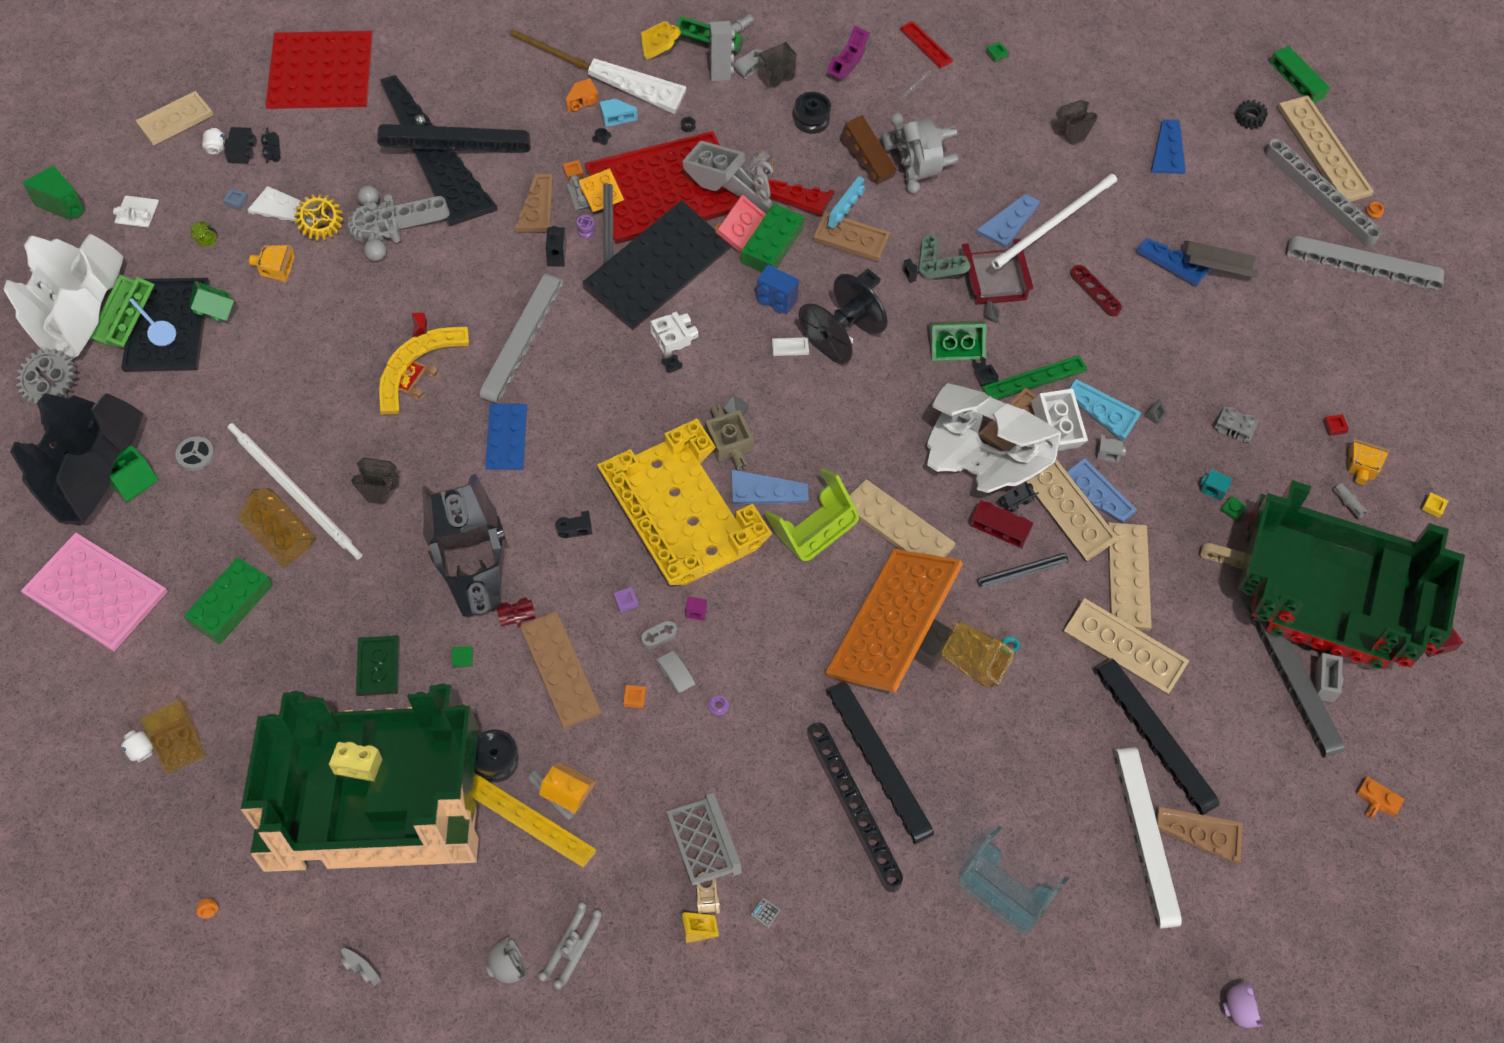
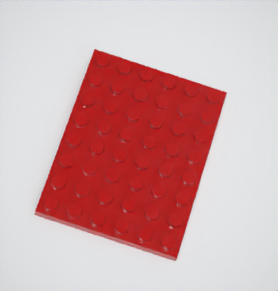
(655, 181)

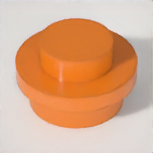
(1375, 210)
(206, 908)

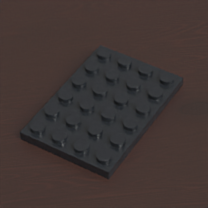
(167, 303)

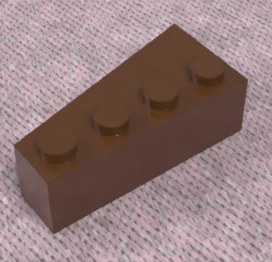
(867, 150)

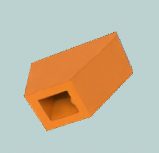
(581, 95)

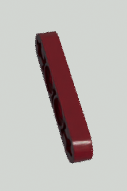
(1098, 289)

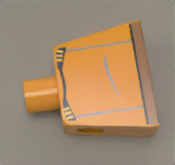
(274, 261)
(1365, 460)

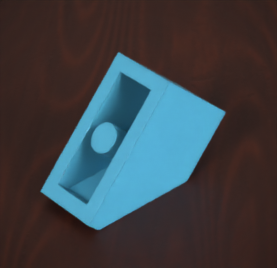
(617, 112)

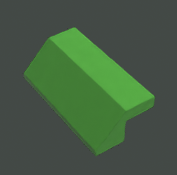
(119, 314)

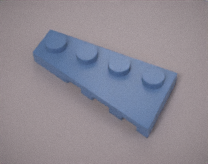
(1009, 222)
(762, 489)
(1101, 491)

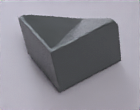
(735, 404)

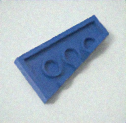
(1169, 150)
(1173, 261)

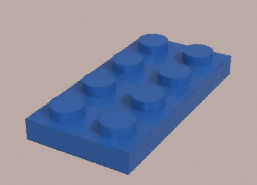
(506, 437)

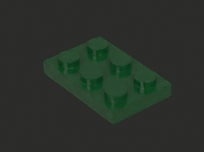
(377, 665)

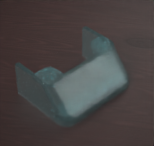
(1002, 892)

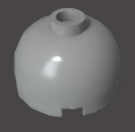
(505, 962)

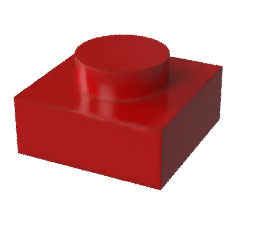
(1336, 424)

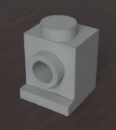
(1110, 449)

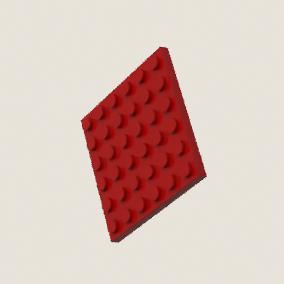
(319, 69)

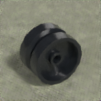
(812, 112)
(496, 756)

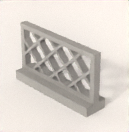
(722, 838)

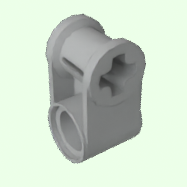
(748, 64)

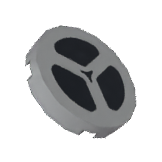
(195, 453)

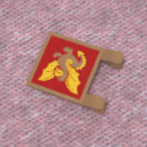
(412, 377)

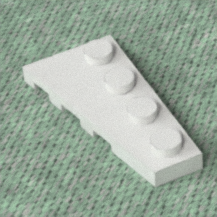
(278, 205)

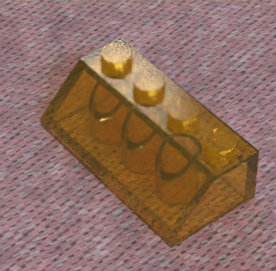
(276, 526)

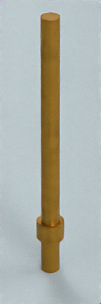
(578, 62)

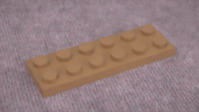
(560, 670)

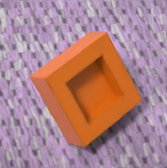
(573, 168)
(634, 696)

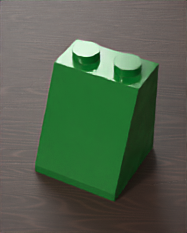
(54, 194)

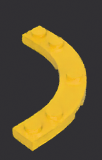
(408, 353)

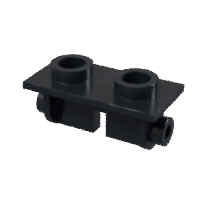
(270, 149)
(1024, 495)

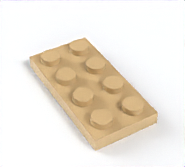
(174, 118)

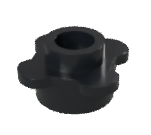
(601, 132)
(672, 367)

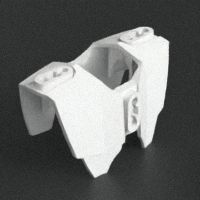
(70, 293)
(957, 446)

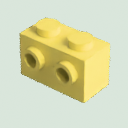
(355, 761)

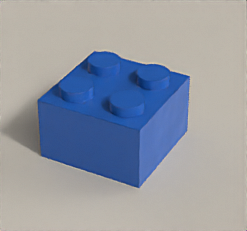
(777, 289)

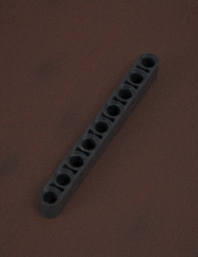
(453, 138)
(1157, 736)
(882, 765)
(855, 816)

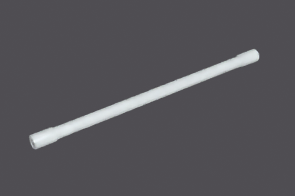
(1003, 258)

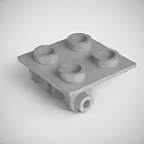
(1237, 421)

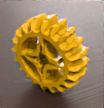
(310, 213)

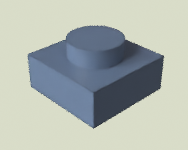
(235, 198)

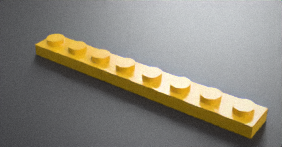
(532, 821)

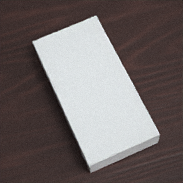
(790, 346)

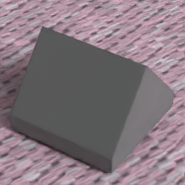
(1156, 412)

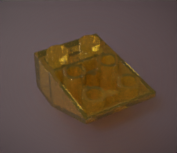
(978, 655)
(173, 737)

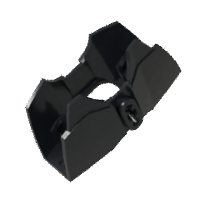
(75, 483)
(474, 511)

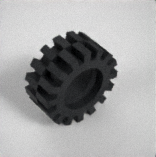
(1249, 121)

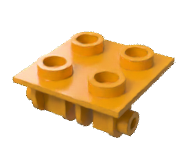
(593, 189)

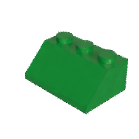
(957, 340)

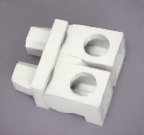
(672, 332)

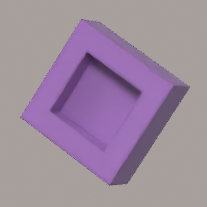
(626, 599)

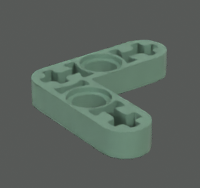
(932, 267)

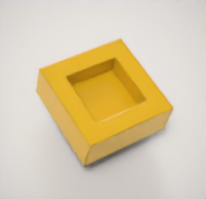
(1435, 505)

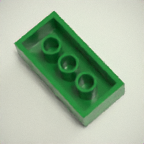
(772, 238)
(228, 600)

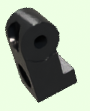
(574, 526)

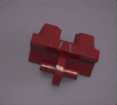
(516, 612)

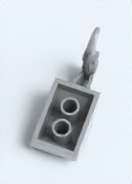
(721, 167)

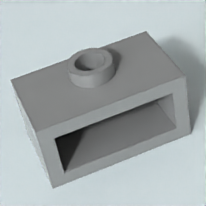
(1328, 677)

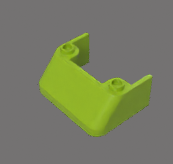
(822, 526)

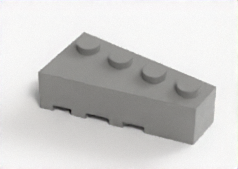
(720, 50)

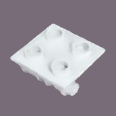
(135, 211)

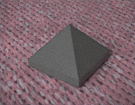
(991, 307)

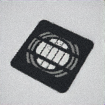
(420, 119)

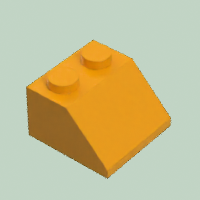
(566, 787)

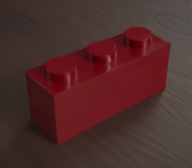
(1001, 524)

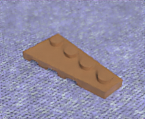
(537, 207)
(1206, 832)

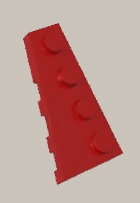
(803, 198)

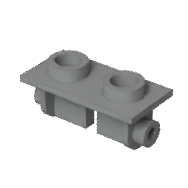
(579, 200)

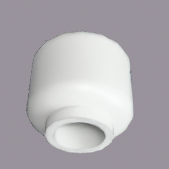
(213, 141)
(137, 746)

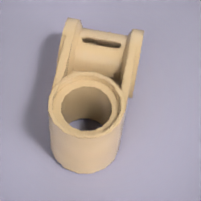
(707, 898)

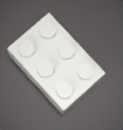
(1062, 413)

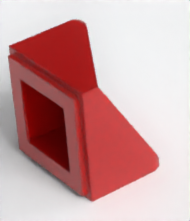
(420, 324)

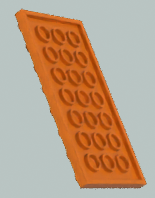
(894, 619)

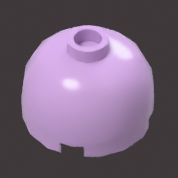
(1242, 1006)

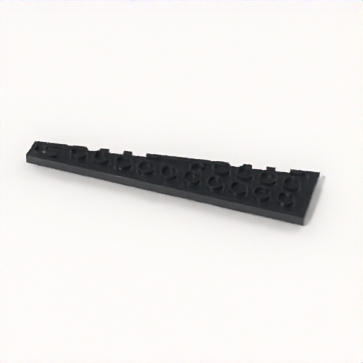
(441, 168)

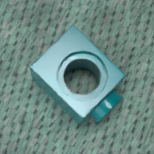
(1215, 484)

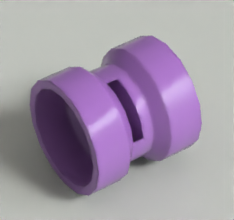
(585, 226)

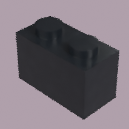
(240, 145)

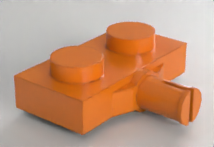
(1379, 798)

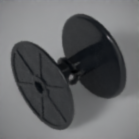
(857, 305)

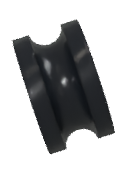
(687, 120)

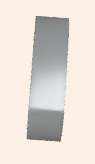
(657, 631)

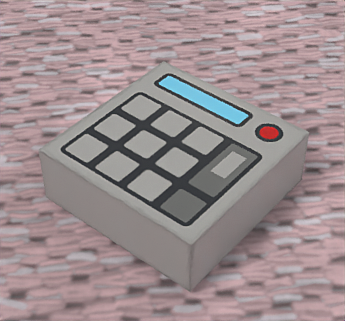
(765, 913)

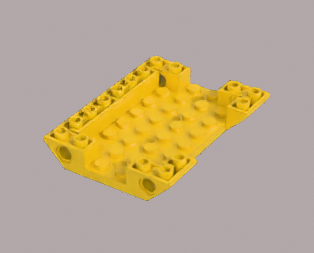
(664, 518)

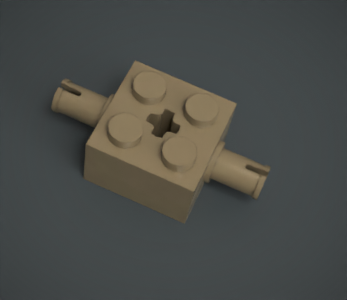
(730, 436)

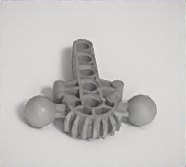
(373, 222)

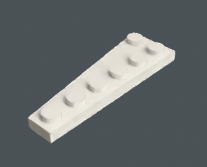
(646, 87)

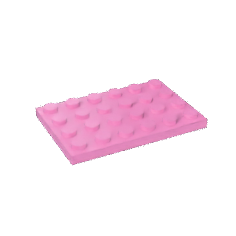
(94, 591)

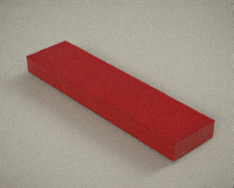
(926, 44)

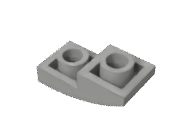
(675, 670)
(354, 961)

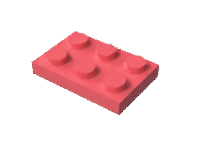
(740, 223)

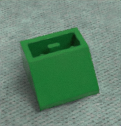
(131, 474)

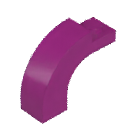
(843, 64)

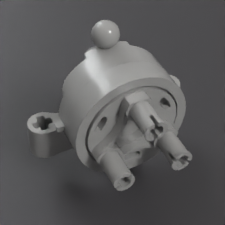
(919, 148)

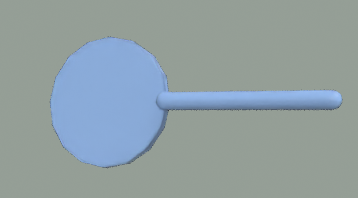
(160, 332)

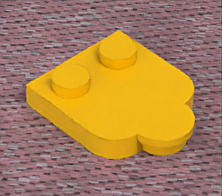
(658, 39)

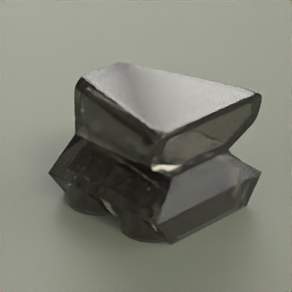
(1074, 121)
(375, 479)

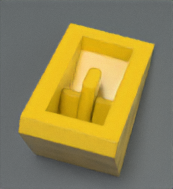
(699, 926)

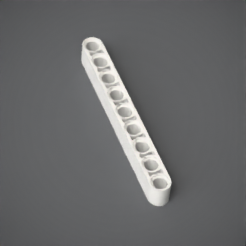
(1149, 841)

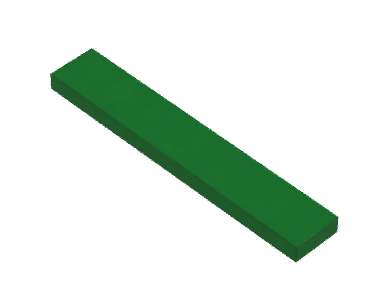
(1035, 378)

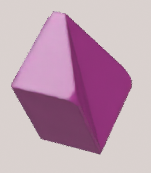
(696, 608)

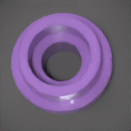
(718, 699)

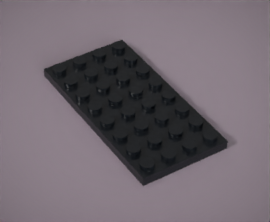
(656, 265)

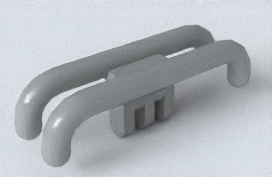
(571, 946)

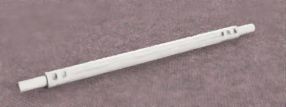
(326, 523)

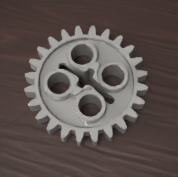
(58, 364)

